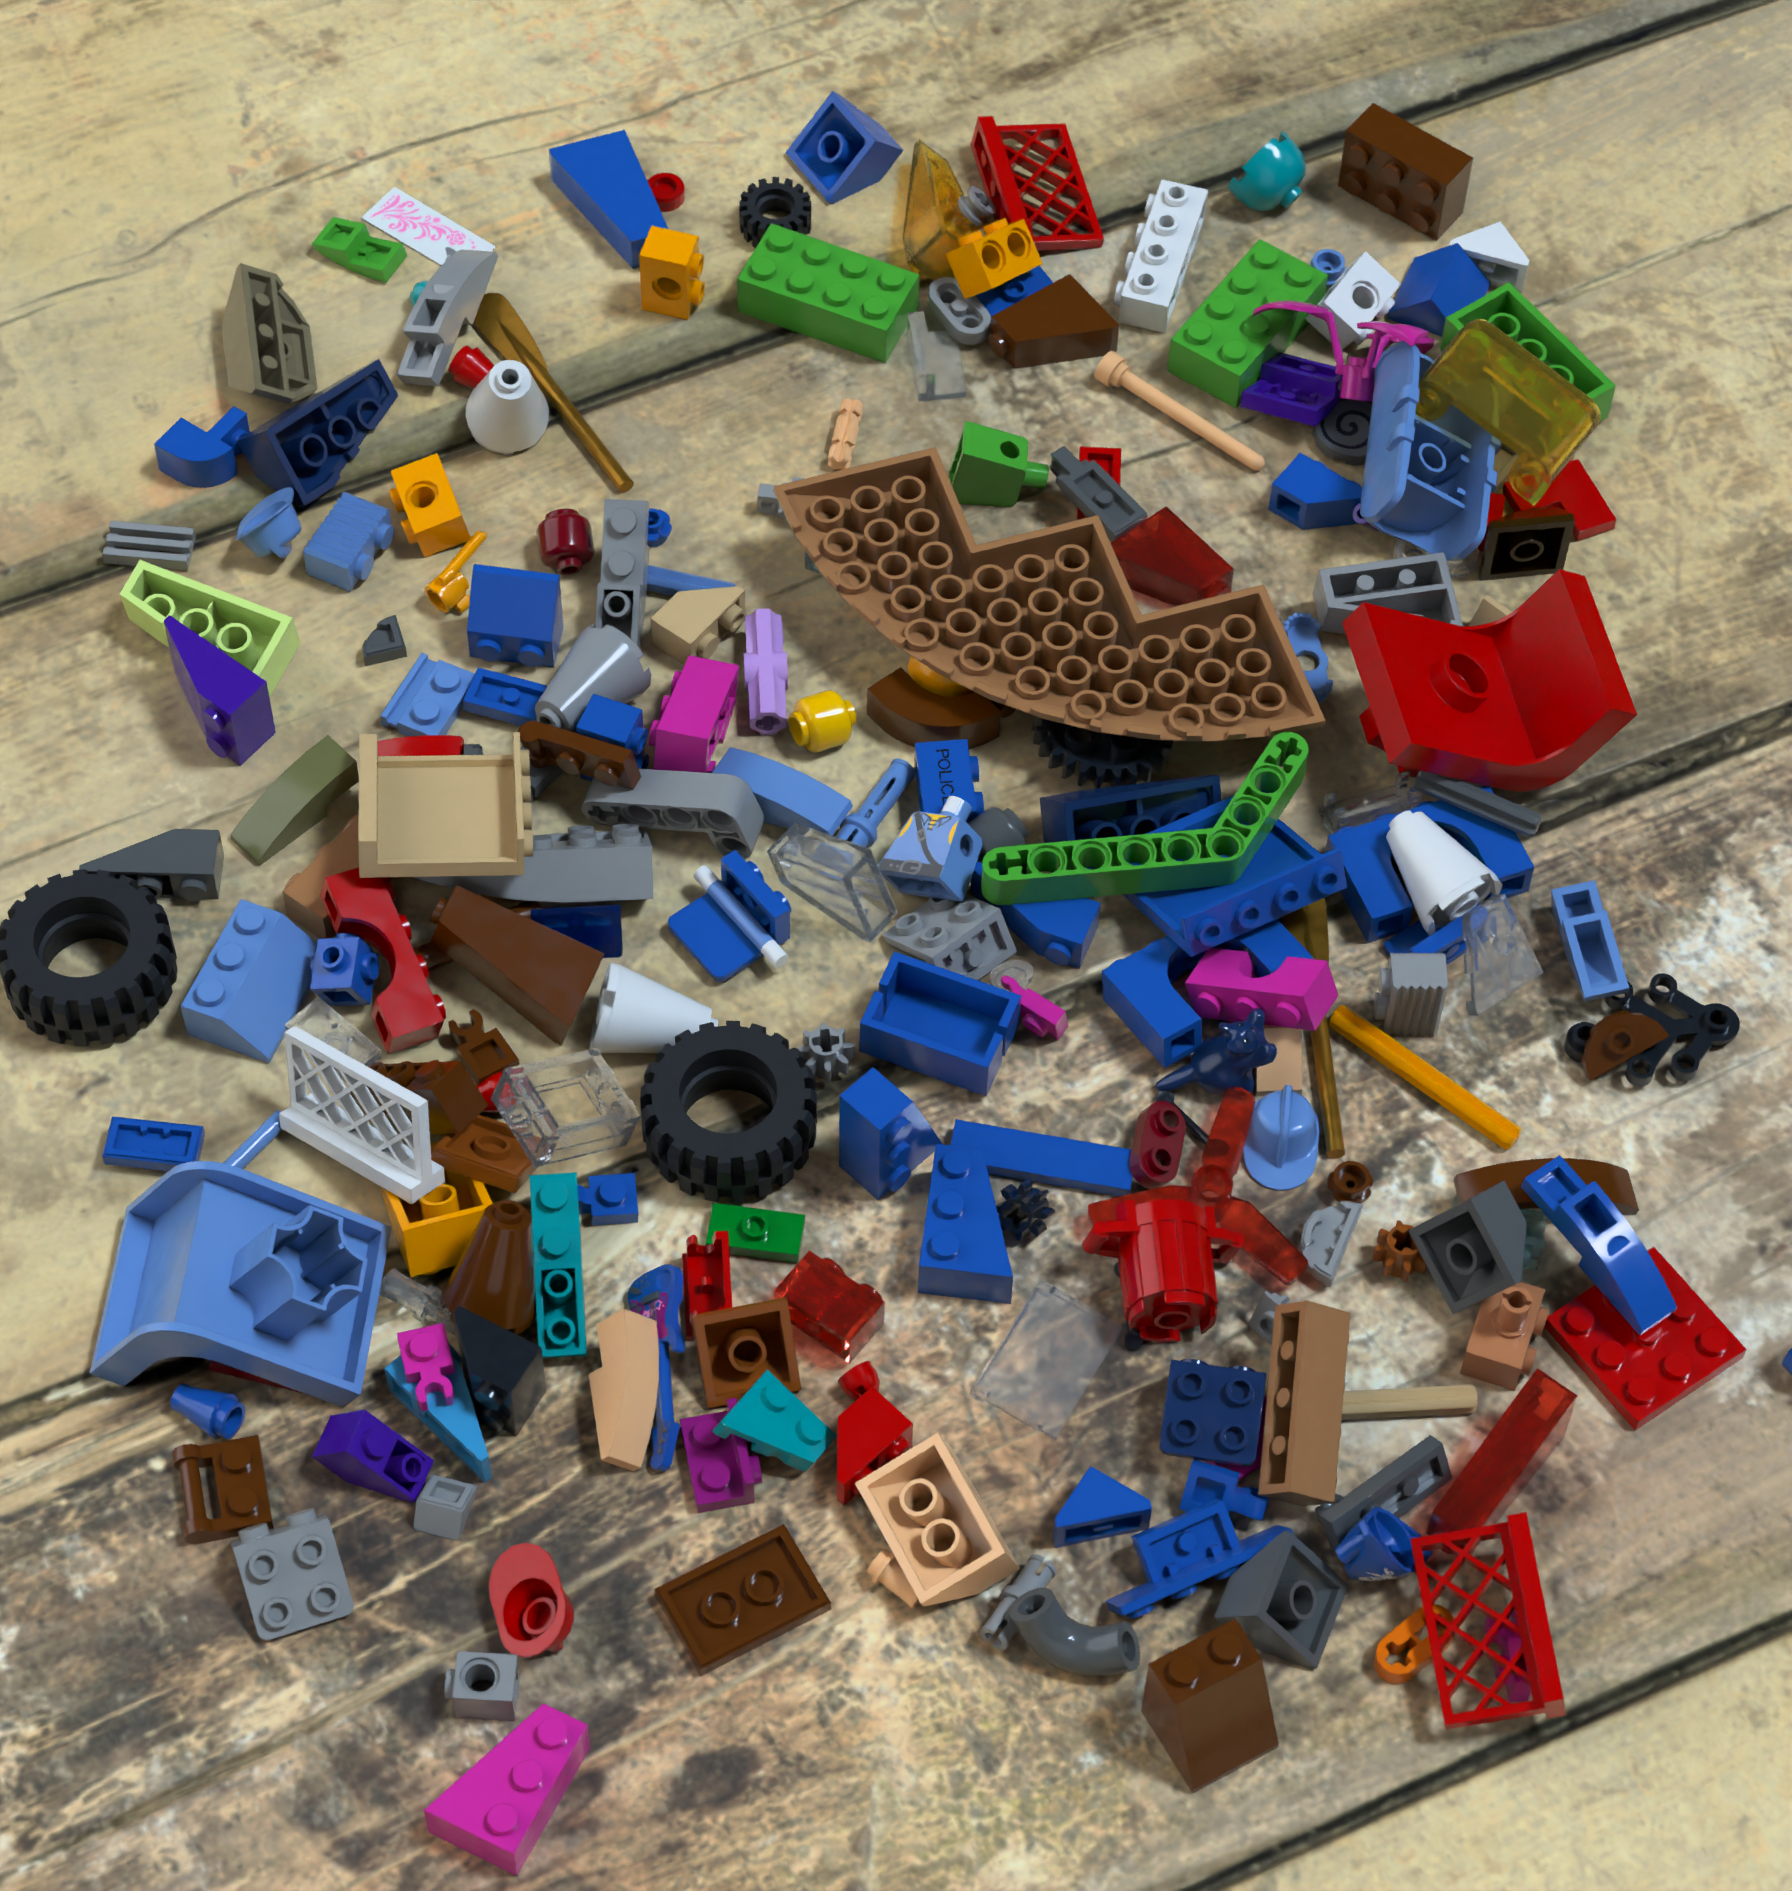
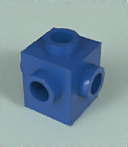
(344, 970)

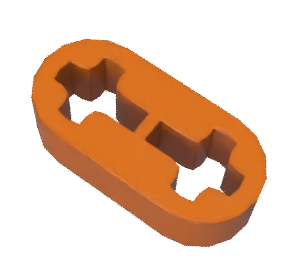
(1405, 1636)

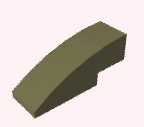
(296, 800)

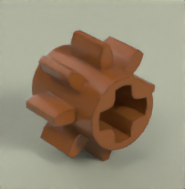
(1398, 1252)

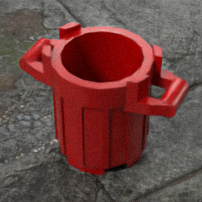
(1165, 1264)

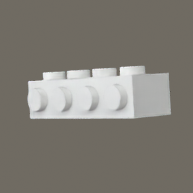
(1161, 256)

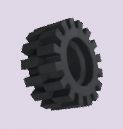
(773, 197)

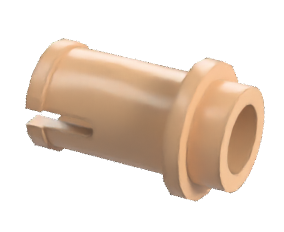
(888, 1572)

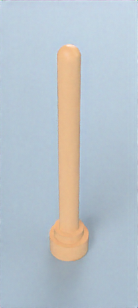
(1115, 371)

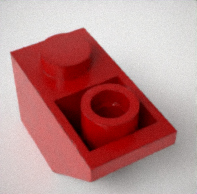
(868, 1437)

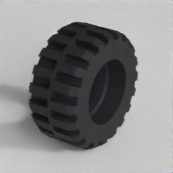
(79, 910)
(728, 1060)

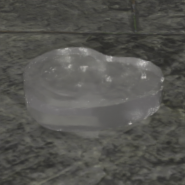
(1017, 969)

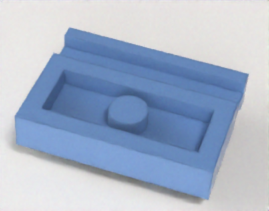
(428, 698)

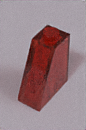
(1171, 561)

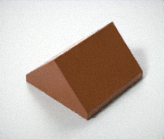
(741, 1345)

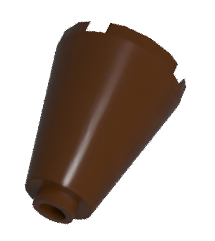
(497, 1269)

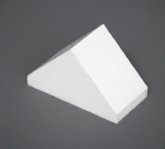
(1496, 255)

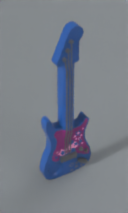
(658, 1297)

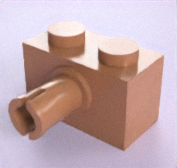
(1502, 1334)

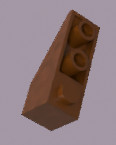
(445, 1085)

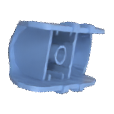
(1421, 475)

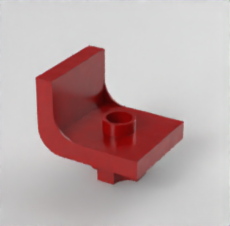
(1493, 700)

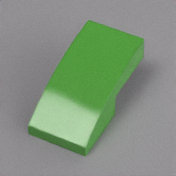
(353, 248)

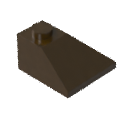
(1527, 544)

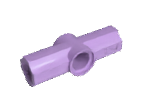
(765, 672)

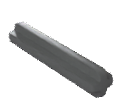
(1479, 802)

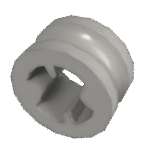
(976, 206)

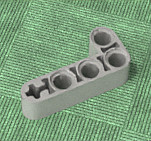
(682, 802)

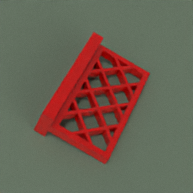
(1008, 188)
(1530, 1614)

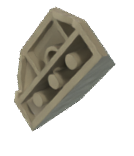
(266, 339)

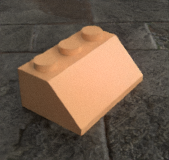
(936, 1524)

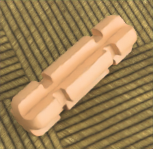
(845, 434)

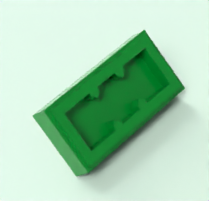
(758, 1231)

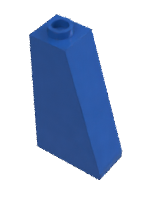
(609, 190)

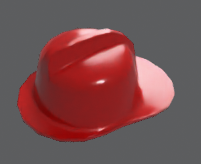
(529, 1601)

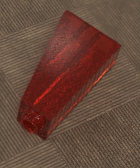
(1507, 1457)

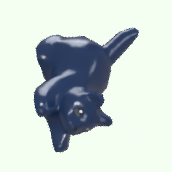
(1226, 1058)

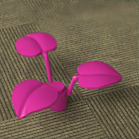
(1359, 373)

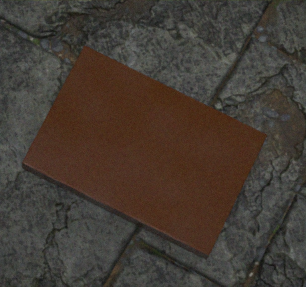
(742, 1599)

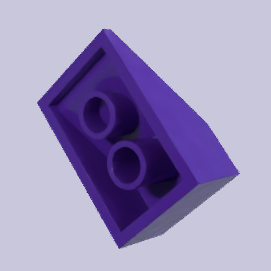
(223, 694)

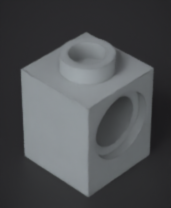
(493, 1704)

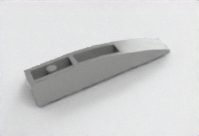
(574, 868)

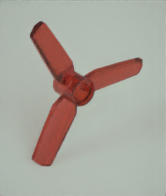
(1220, 1165)

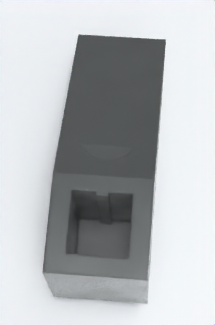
(170, 864)

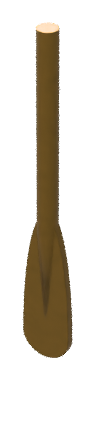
(513, 341)
(1311, 930)

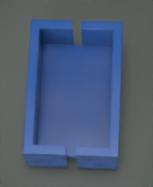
(939, 1023)

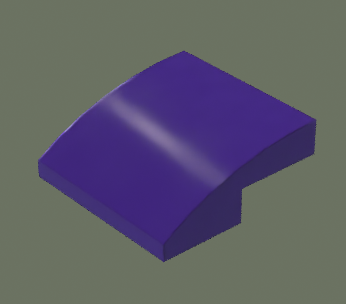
(1294, 389)

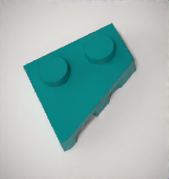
(777, 1424)

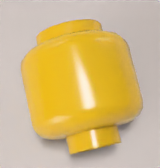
(822, 721)

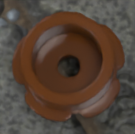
(1353, 1173)

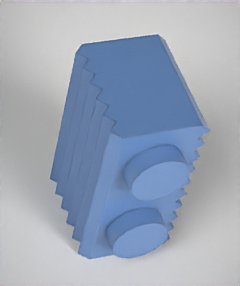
(348, 541)

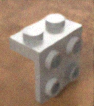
(292, 1574)

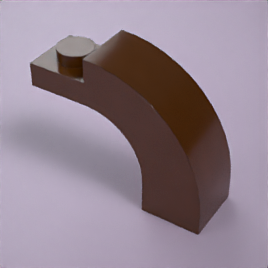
(920, 716)

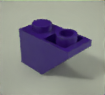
(372, 1456)

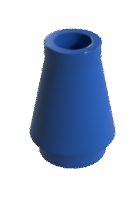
(212, 1411)

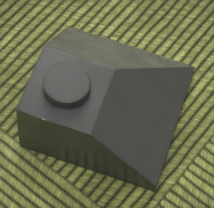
(1474, 1247)
(1285, 1601)

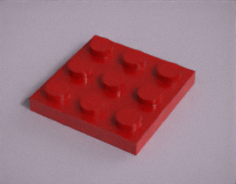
(1652, 1369)

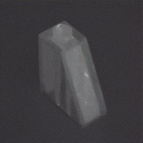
(834, 878)

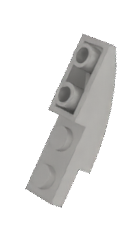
(440, 311)
(624, 567)

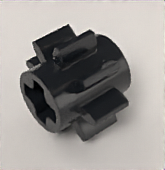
(1024, 1209)

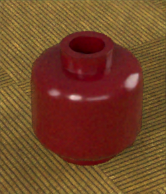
(565, 541)

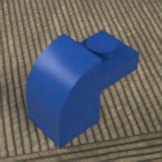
(201, 456)

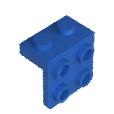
(715, 937)

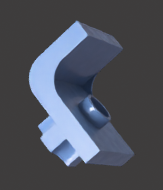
(243, 1278)

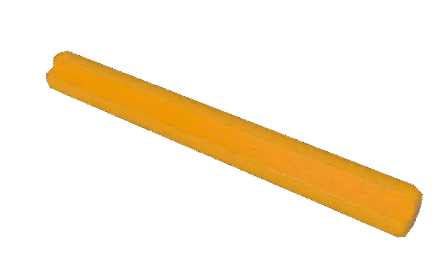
(1425, 1077)

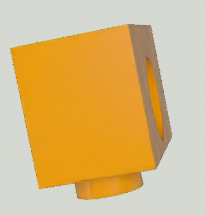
(671, 273)
(429, 505)

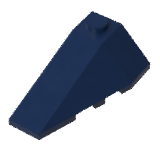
(319, 435)
(1125, 808)

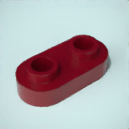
(1161, 1135)

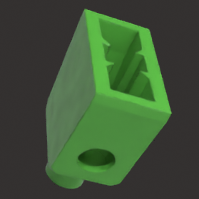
(993, 467)

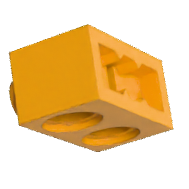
(994, 257)

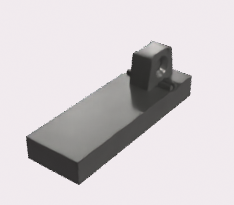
(1393, 1488)

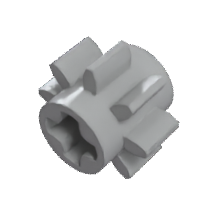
(826, 1051)

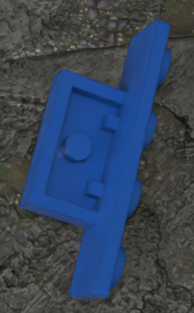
(1185, 1553)

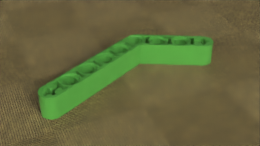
(1015, 873)

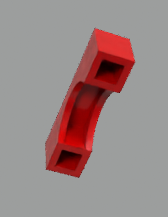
(365, 907)

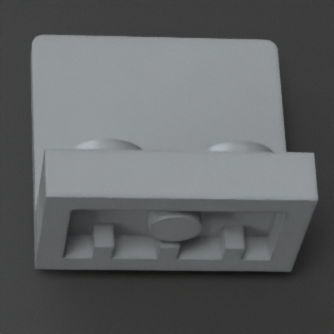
(955, 935)

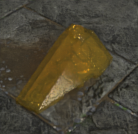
(932, 214)

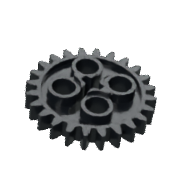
(1099, 755)

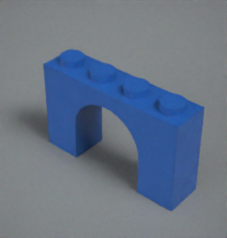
(1376, 892)
(1143, 993)

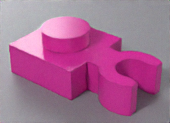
(427, 1360)

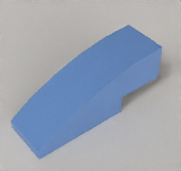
(786, 793)
(1588, 941)

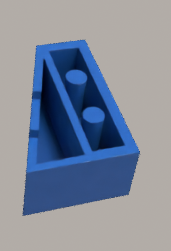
(881, 1134)
(962, 1231)

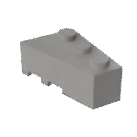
(1406, 584)

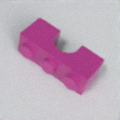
(1291, 997)

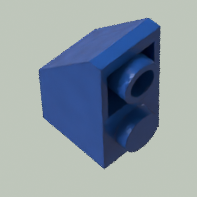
(1314, 495)

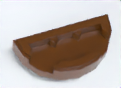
(1619, 1039)

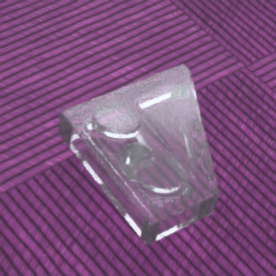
(1495, 954)

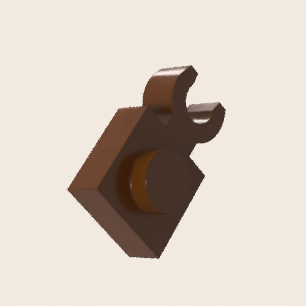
(480, 1051)

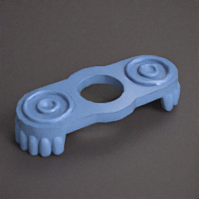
(1304, 638)

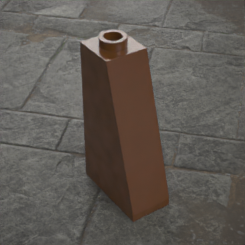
(517, 959)

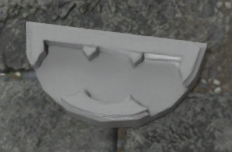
(1327, 1238)

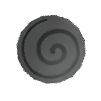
(1345, 431)

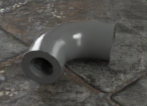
(1070, 1644)

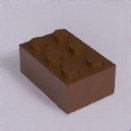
(1405, 171)

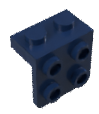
(1212, 1412)

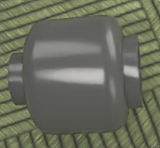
(998, 829)

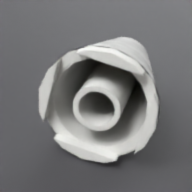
(507, 409)
(1437, 870)
(642, 1014)

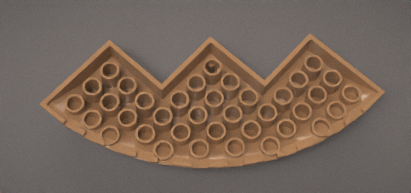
(1044, 613)

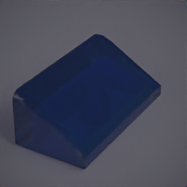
(591, 925)

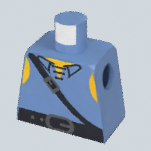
(934, 853)

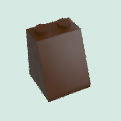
(1211, 1705)

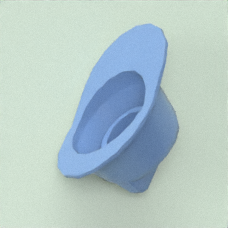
(271, 525)
(1282, 1140)

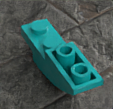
(558, 1265)

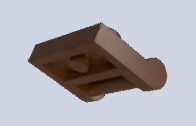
(239, 1485)

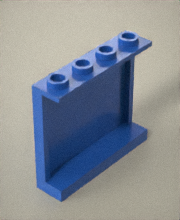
(1276, 882)

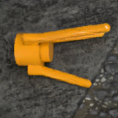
(450, 586)

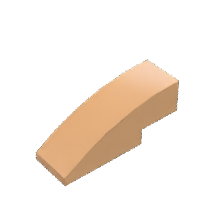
(625, 1387)

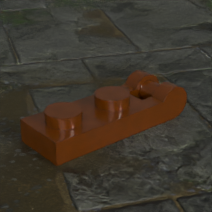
(579, 754)

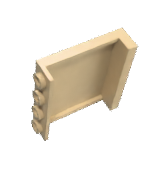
(443, 813)

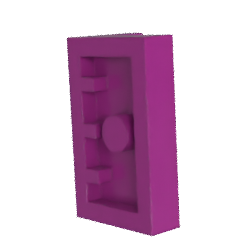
(718, 1467)

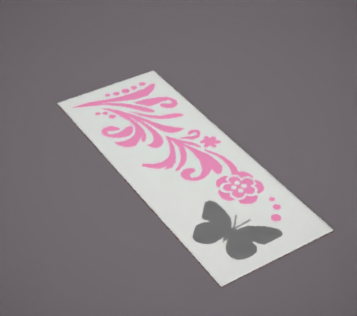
(422, 227)

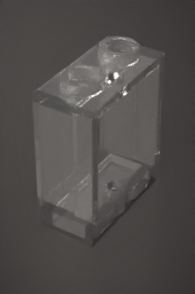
(535, 1126)

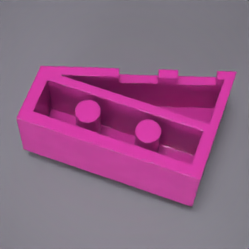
(694, 716)
(512, 1791)

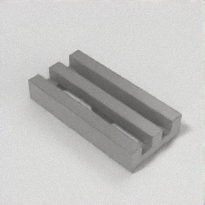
(151, 540)

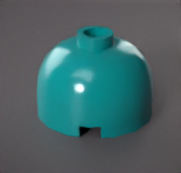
(1271, 176)

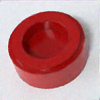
(667, 190)

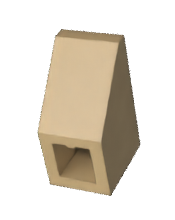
(697, 621)

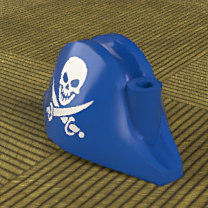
(1379, 1547)

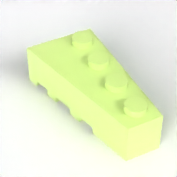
(242, 629)

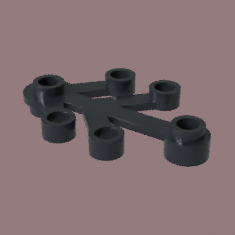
(1697, 1024)

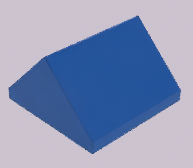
(1436, 288)

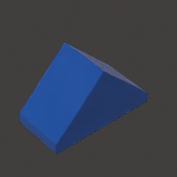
(1100, 1510)

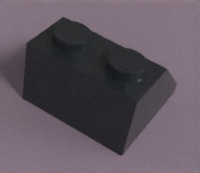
(500, 1372)

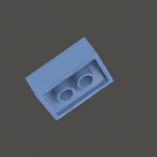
(251, 983)

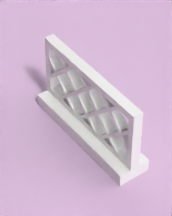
(345, 1132)

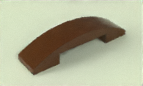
(1610, 1178)

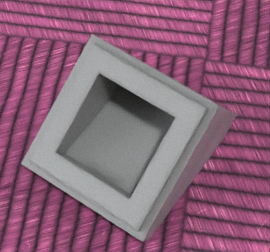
(444, 1507)

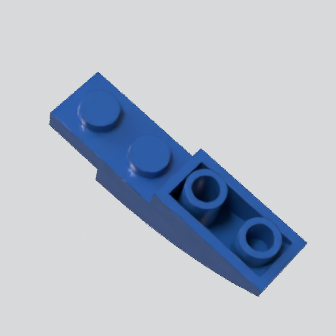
(1605, 1240)

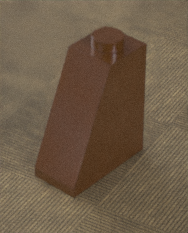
(1053, 327)

